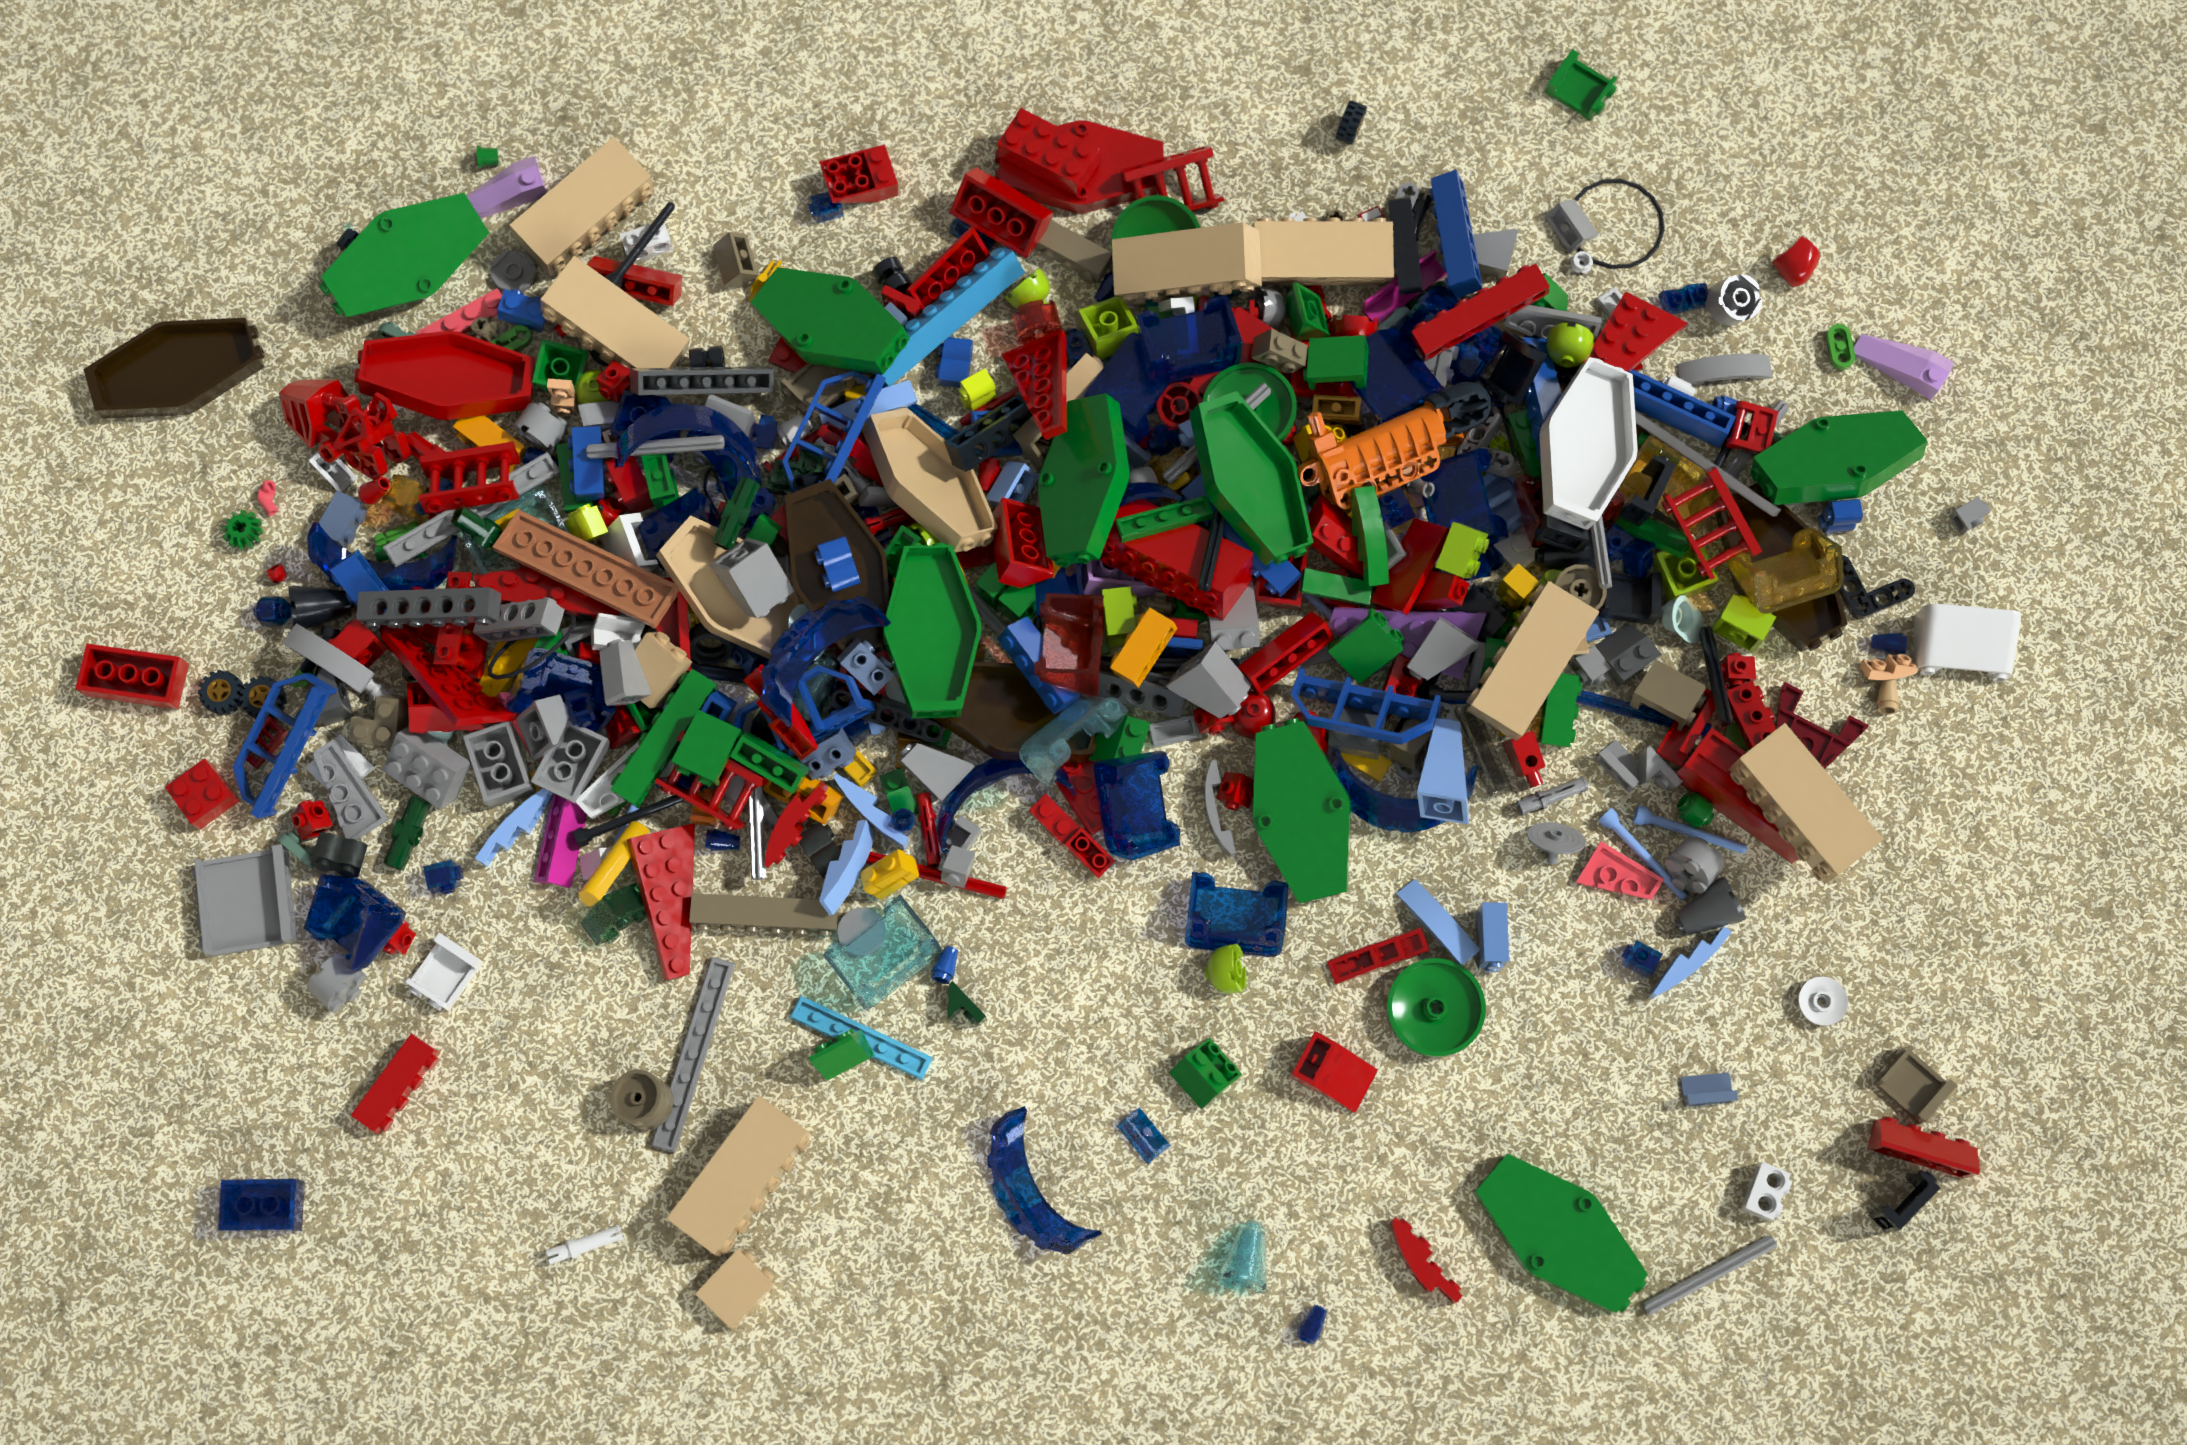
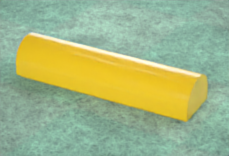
(610, 865)

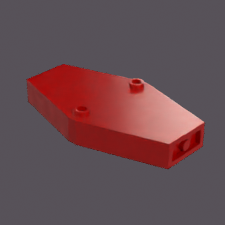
(1105, 186)
(446, 375)

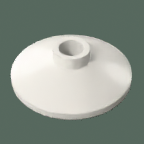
(1834, 996)

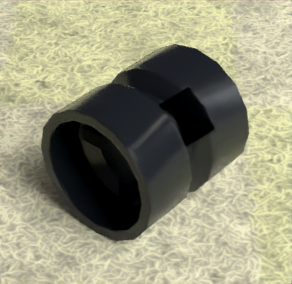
(890, 273)
(698, 357)

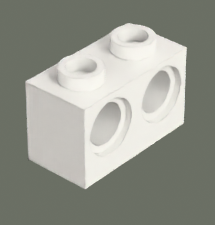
(657, 246)
(1759, 1188)

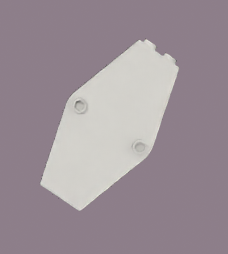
(1588, 443)

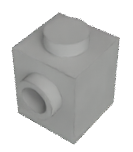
(1591, 667)
(957, 866)

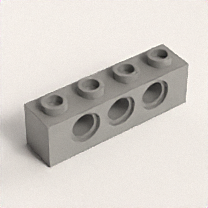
(523, 621)

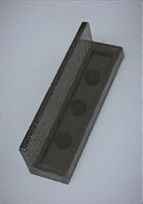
(1483, 753)

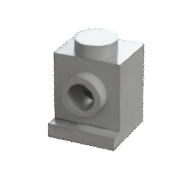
(1970, 515)

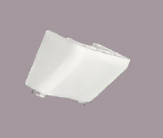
(1966, 639)

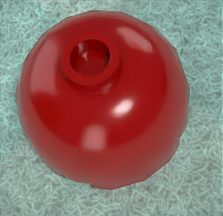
(1353, 325)
(1177, 403)
(1254, 713)

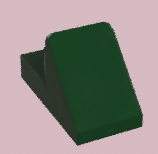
(959, 1000)

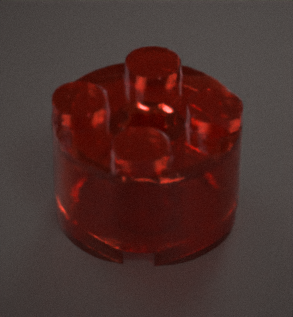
(1035, 320)

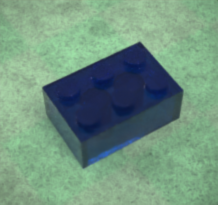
(663, 523)
(261, 1205)

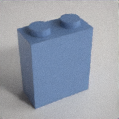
(1492, 936)

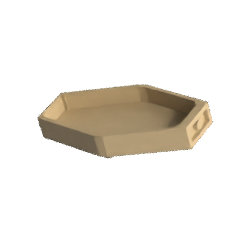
(925, 482)
(687, 562)

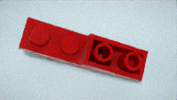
(864, 461)
(787, 828)
(1071, 836)
(1414, 1254)

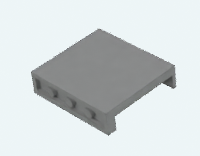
(245, 902)

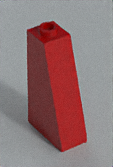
(1440, 592)

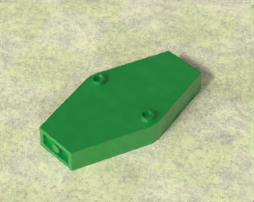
(403, 255)
(830, 320)
(1838, 457)
(1251, 478)
(1083, 481)
(932, 631)
(1301, 811)
(1561, 1234)

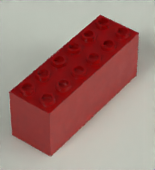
(1174, 562)
(1708, 774)

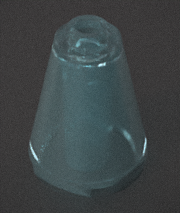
(819, 687)
(1246, 1260)

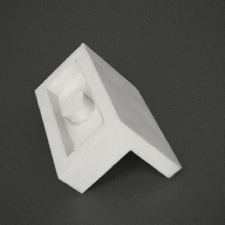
(613, 627)

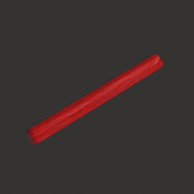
(935, 874)

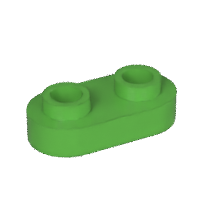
(1840, 348)

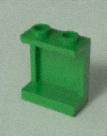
(1580, 87)
(1337, 360)
(660, 480)
(1367, 646)
(706, 748)

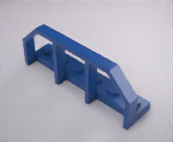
(853, 427)
(1367, 698)
(819, 728)
(294, 742)

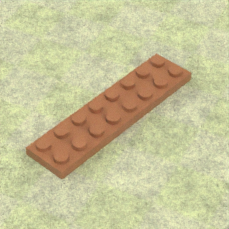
(586, 568)

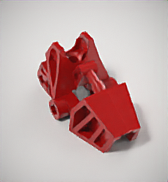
(313, 402)

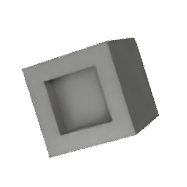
(964, 834)

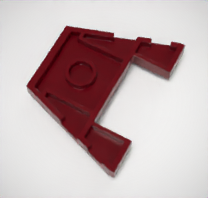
(1819, 742)

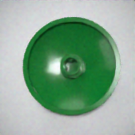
(1153, 216)
(1276, 411)
(1436, 1007)

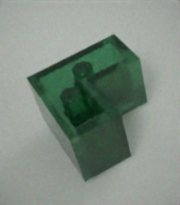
(804, 463)
(614, 914)

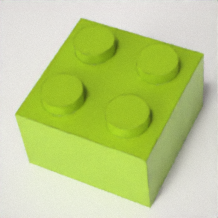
(1106, 325)
(1462, 550)
(1681, 576)
(1119, 615)
(1743, 623)

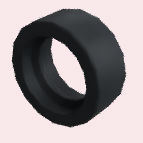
(706, 655)

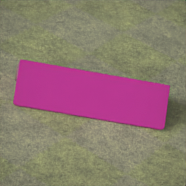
(1388, 299)
(559, 846)

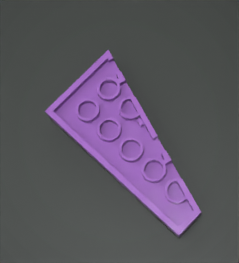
(1413, 628)

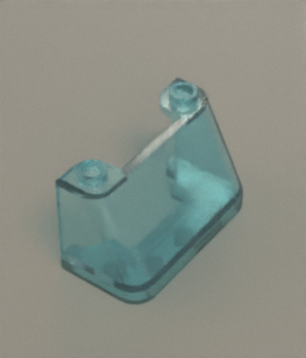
(1048, 747)
(884, 954)

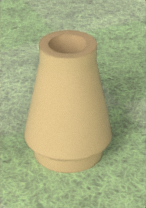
(1888, 697)

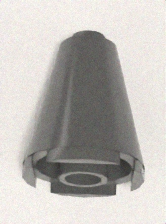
(1710, 909)

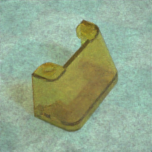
(1682, 479)
(1792, 577)

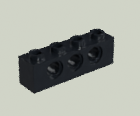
(987, 434)

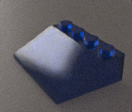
(1395, 376)

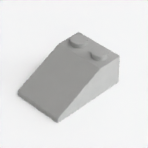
(571, 762)

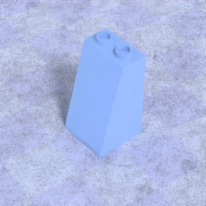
(1443, 780)

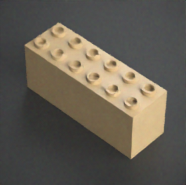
(582, 207)
(1326, 251)
(1187, 263)
(611, 320)
(1531, 660)
(1804, 804)
(740, 1177)

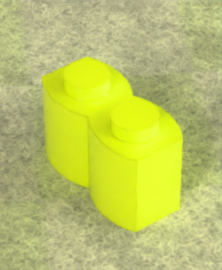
(977, 390)
(586, 523)

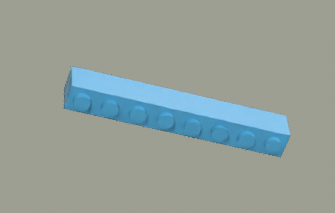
(955, 309)

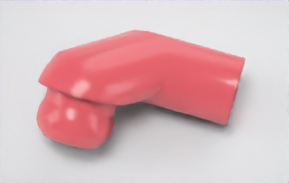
(265, 497)

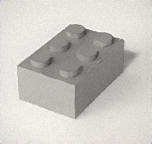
(499, 764)
(426, 767)

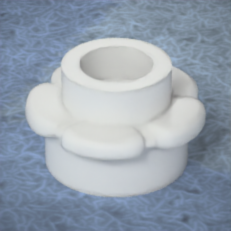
(1581, 257)

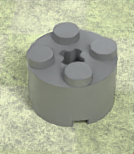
(1734, 300)
(540, 427)
(1694, 865)
(335, 983)

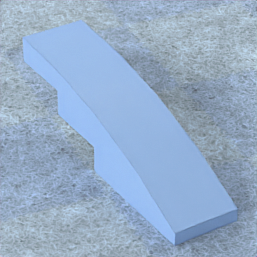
(890, 398)
(865, 805)
(522, 818)
(845, 871)
(1438, 922)
(1684, 967)

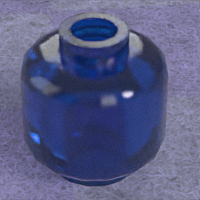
(272, 611)

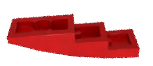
(796, 737)
(1378, 956)

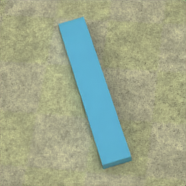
(885, 1048)

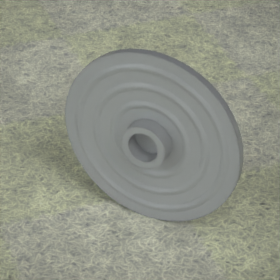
(1556, 839)

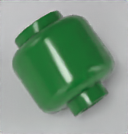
(1695, 809)

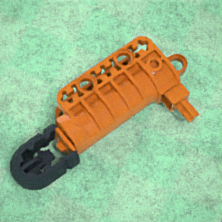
(1391, 445)

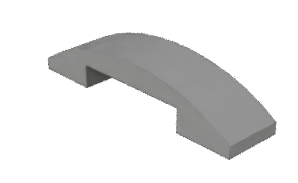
(1725, 368)
(328, 658)
(1223, 838)

